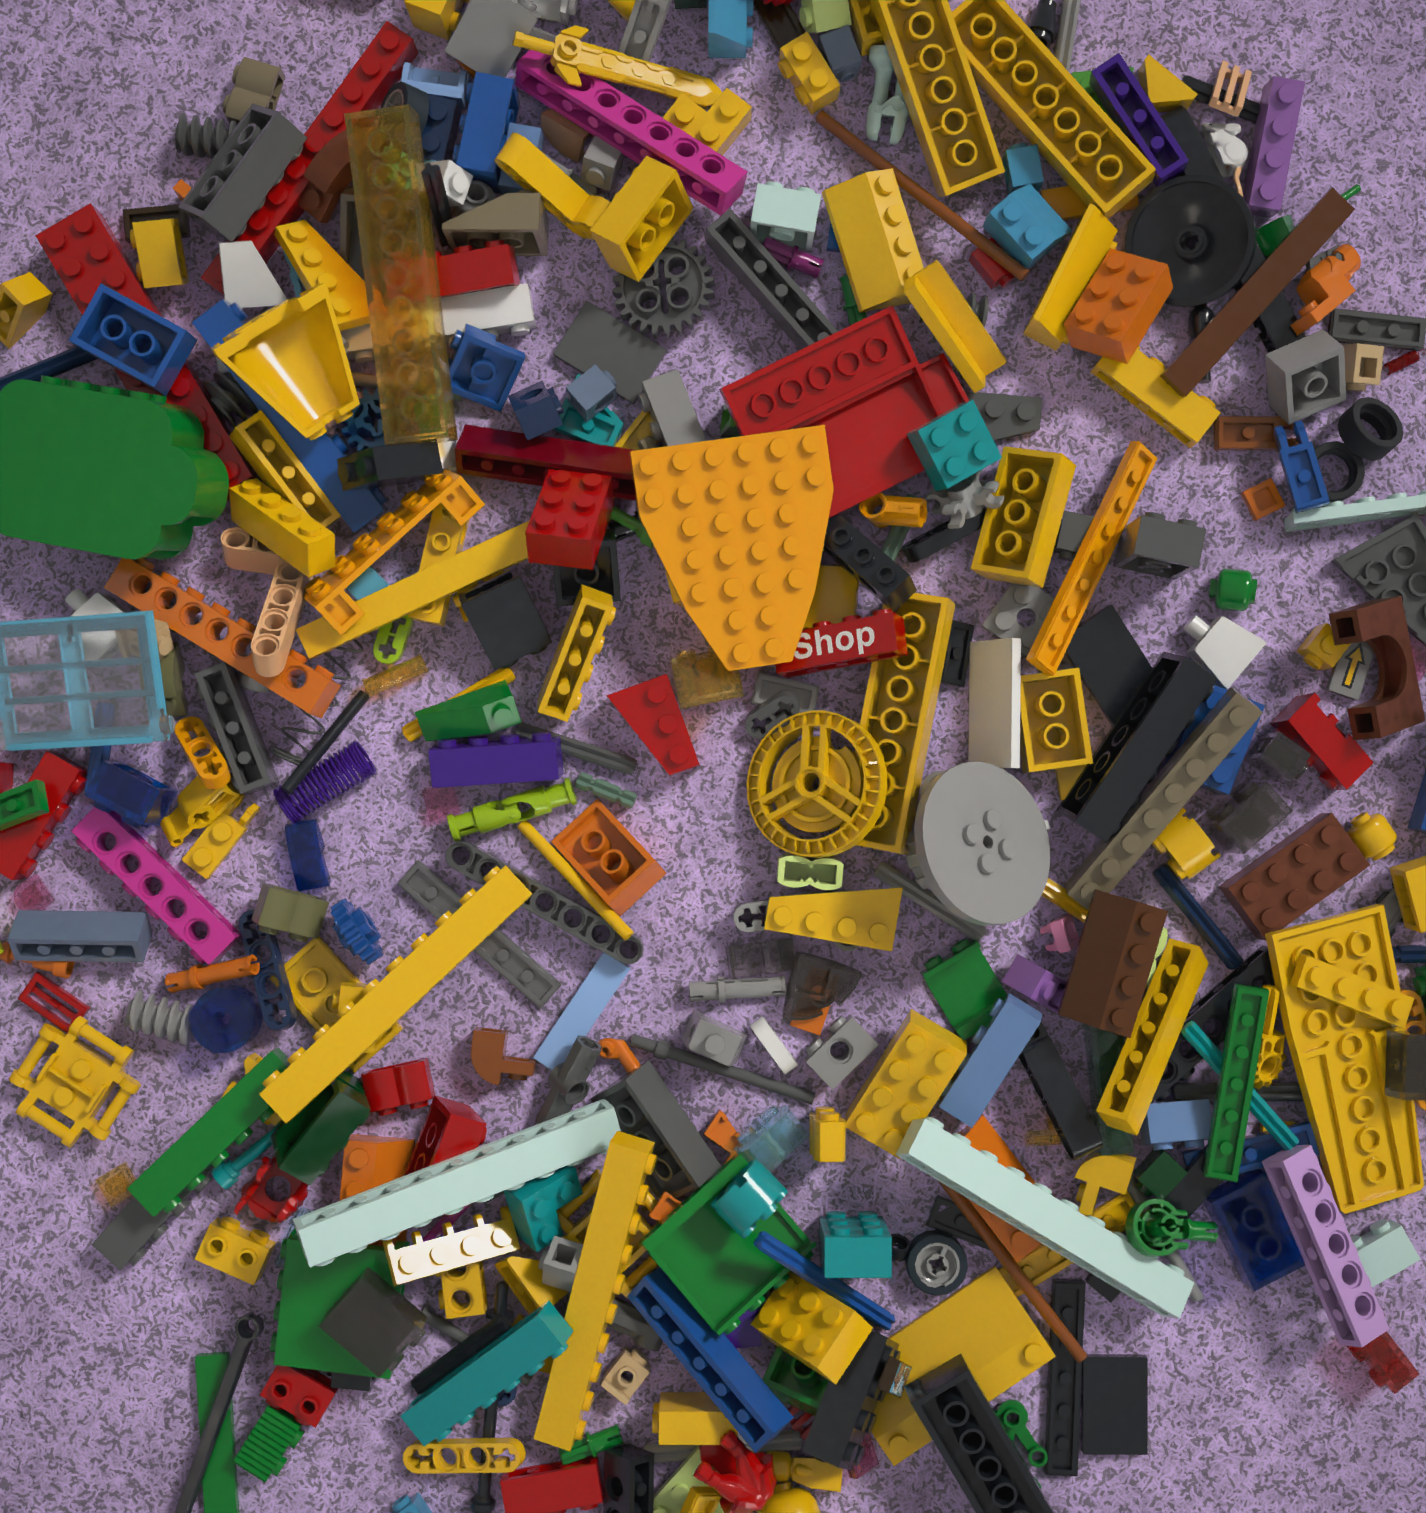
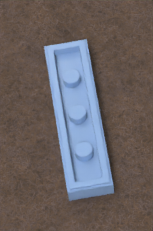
(582, 1010)

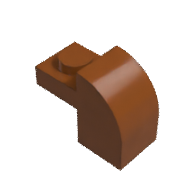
(490, 1057)

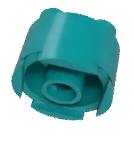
(749, 1198)

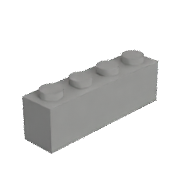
(670, 410)

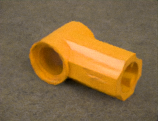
(895, 511)

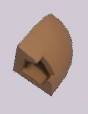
(564, 134)

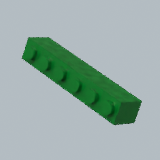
(208, 1140)

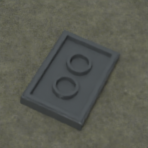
(613, 347)

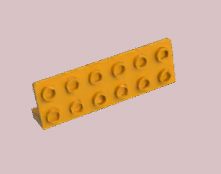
(328, 592)

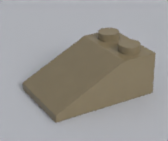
(513, 217)

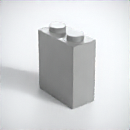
(487, 34)

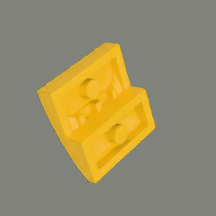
(834, 596)

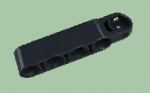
(1059, 1096)

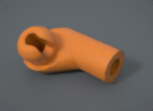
(618, 1050)

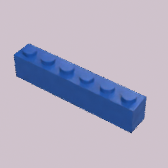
(711, 1361)

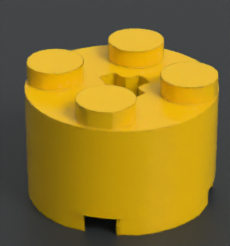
(1186, 846)

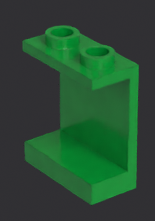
(964, 987)

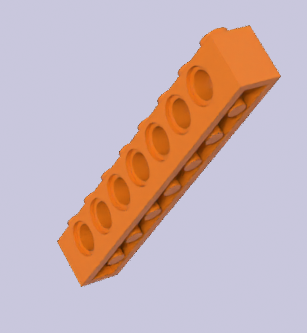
(129, 583)

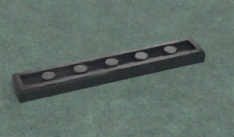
(1185, 1196)
(1064, 1381)

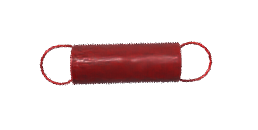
(1403, 361)

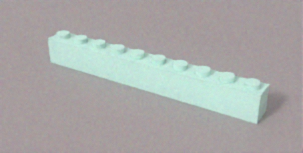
(455, 1183)
(1044, 1217)

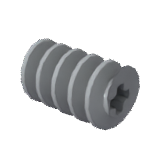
(159, 1018)

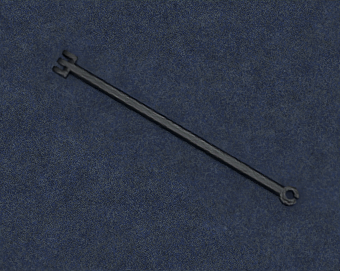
(219, 1409)

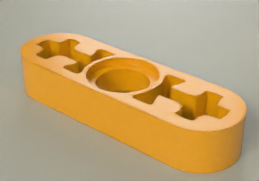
(201, 764)

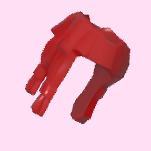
(261, 1204)
(743, 1477)

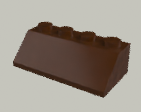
(1112, 963)

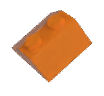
(608, 857)

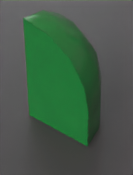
(1273, 233)

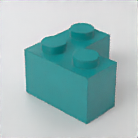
(536, 1203)

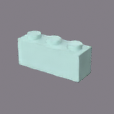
(1384, 1250)

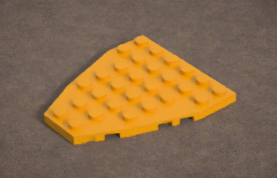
(740, 535)

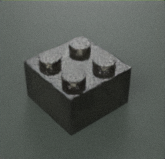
(1246, 816)

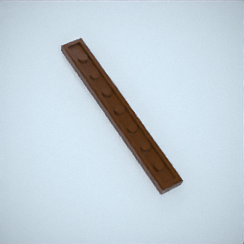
(1257, 292)

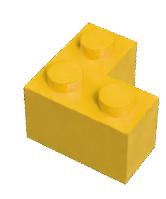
(713, 128)

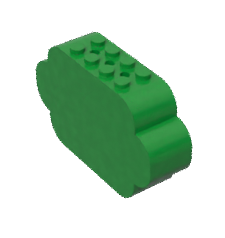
(104, 469)

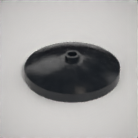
(1191, 209)

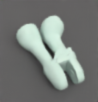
(880, 106)

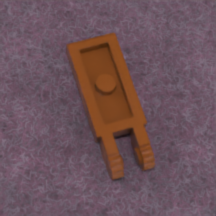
(1249, 432)

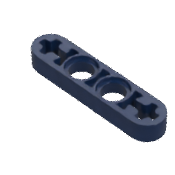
(272, 967)

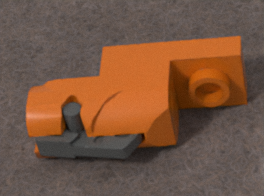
(1325, 284)

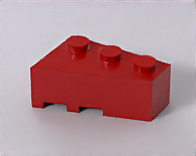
(658, 722)

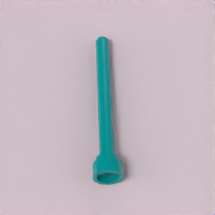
(228, 1172)

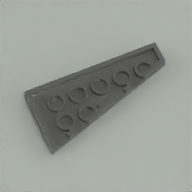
(1393, 567)

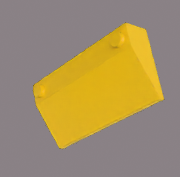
(988, 1330)

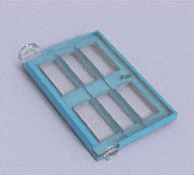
(81, 682)

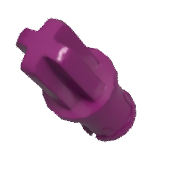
(793, 257)

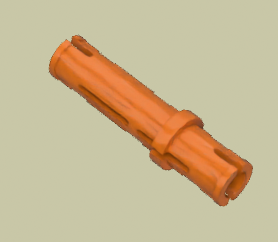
(201, 976)

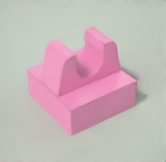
(1064, 934)

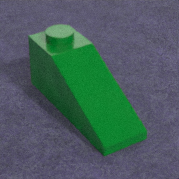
(470, 714)

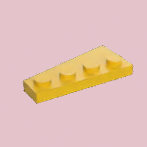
(318, 264)
(846, 917)

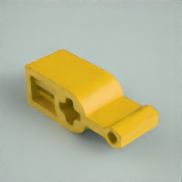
(196, 809)

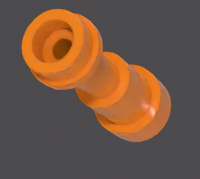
(59, 968)

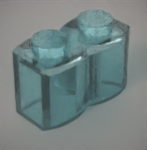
(773, 1138)

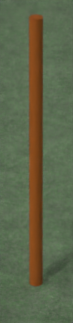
(923, 196)
(1017, 1274)

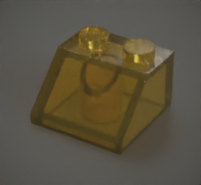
(703, 679)

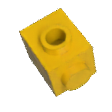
(1319, 648)

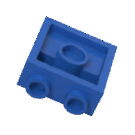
(483, 367)

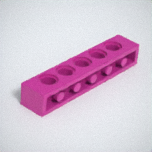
(91, 838)

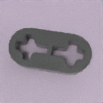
(769, 708)

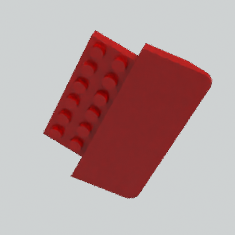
(863, 391)

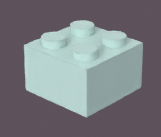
(785, 214)

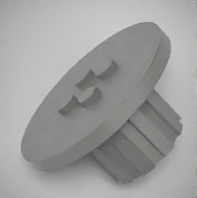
(980, 844)

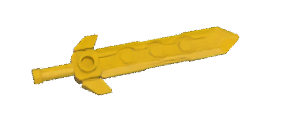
(573, 56)

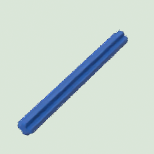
(833, 1286)

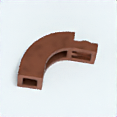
(328, 177)

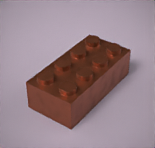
(1294, 875)

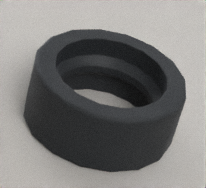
(1381, 418)
(1354, 463)

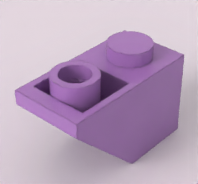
(1035, 983)

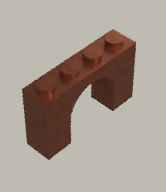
(1397, 697)

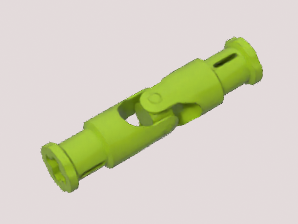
(499, 813)

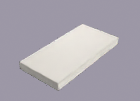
(995, 702)

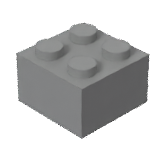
(1306, 376)

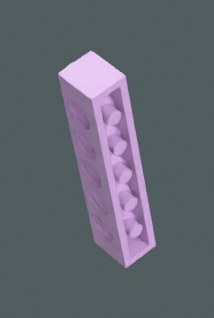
(1326, 1246)

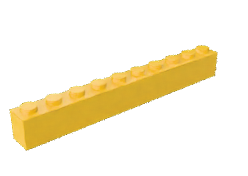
(395, 994)
(594, 1289)

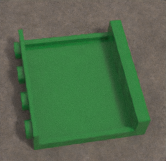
(712, 1262)
(308, 1296)

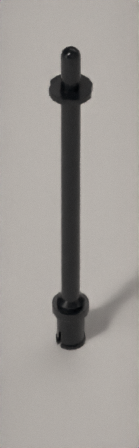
(483, 1501)

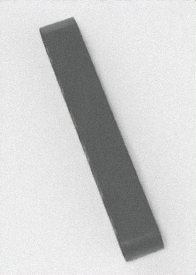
(562, 903)

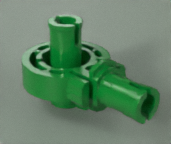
(1163, 1228)

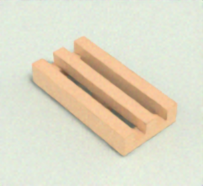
(1233, 76)

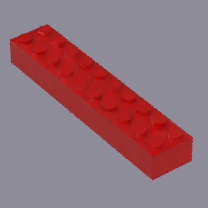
(90, 255)

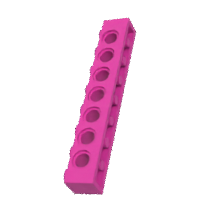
(634, 130)

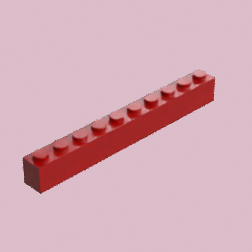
(360, 91)

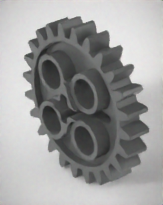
(691, 283)

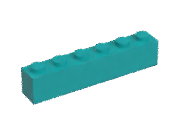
(487, 1374)

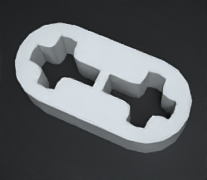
(773, 1045)

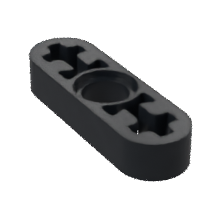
(940, 537)

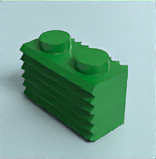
(267, 1443)

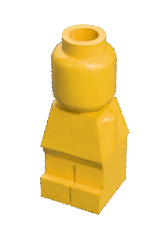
(806, 1471)

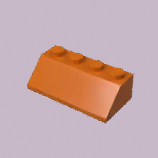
(986, 1138)
(372, 1162)

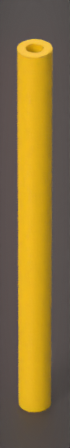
(575, 880)

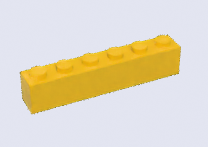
(1153, 1037)

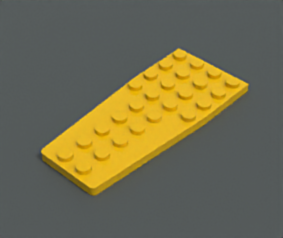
(1340, 1061)

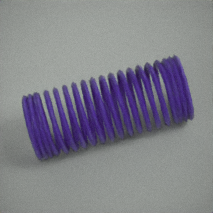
(344, 761)

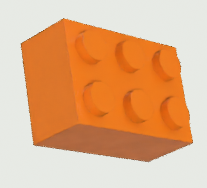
(1118, 305)

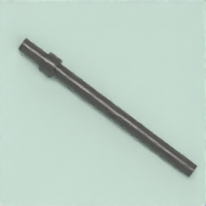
(662, 1049)

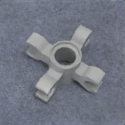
(965, 499)

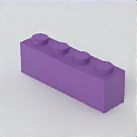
(1272, 145)

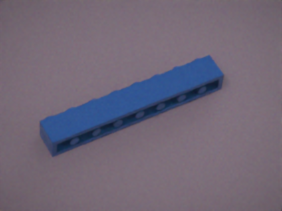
(317, 455)

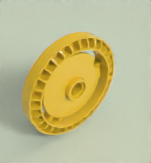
(838, 787)

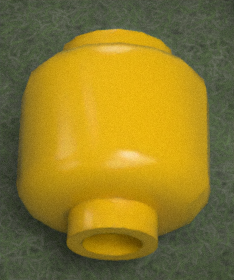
(1372, 835)

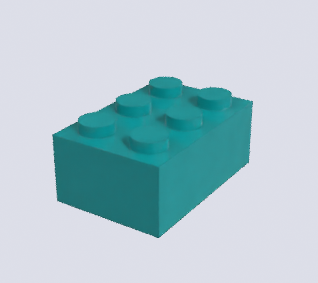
(855, 1245)

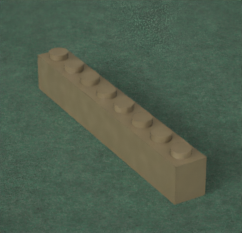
(1165, 796)

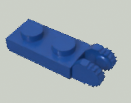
(1301, 469)

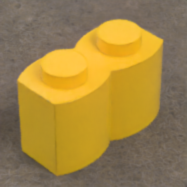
(827, 1135)

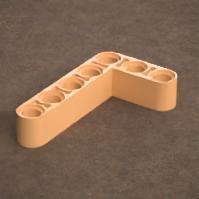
(283, 602)

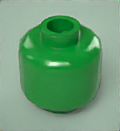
(1233, 589)

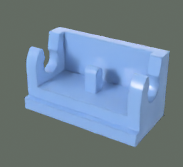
(438, 83)

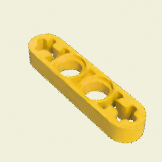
(464, 1460)

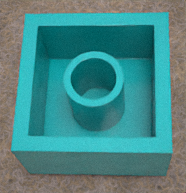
(954, 445)

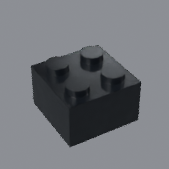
(602, 577)

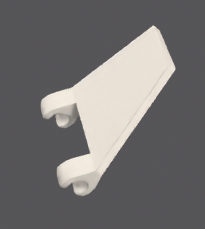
(247, 277)

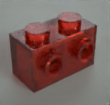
(1386, 1362)

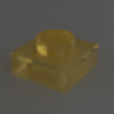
(115, 1184)

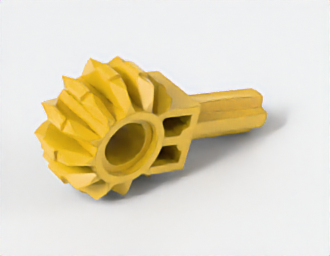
(1272, 1044)

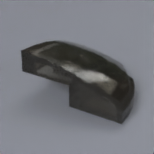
(816, 985)

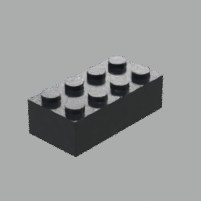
(849, 1406)

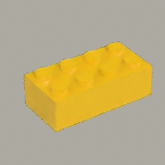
(1022, 532)
(905, 1081)

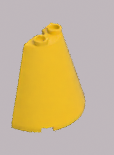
(295, 361)

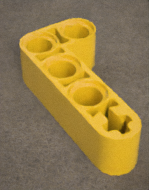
(558, 191)

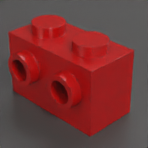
(299, 1392)

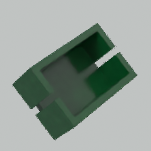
(321, 1129)

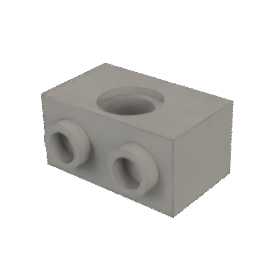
(835, 1069)

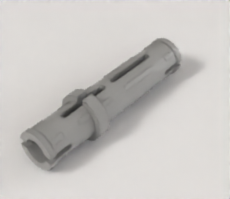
(736, 988)

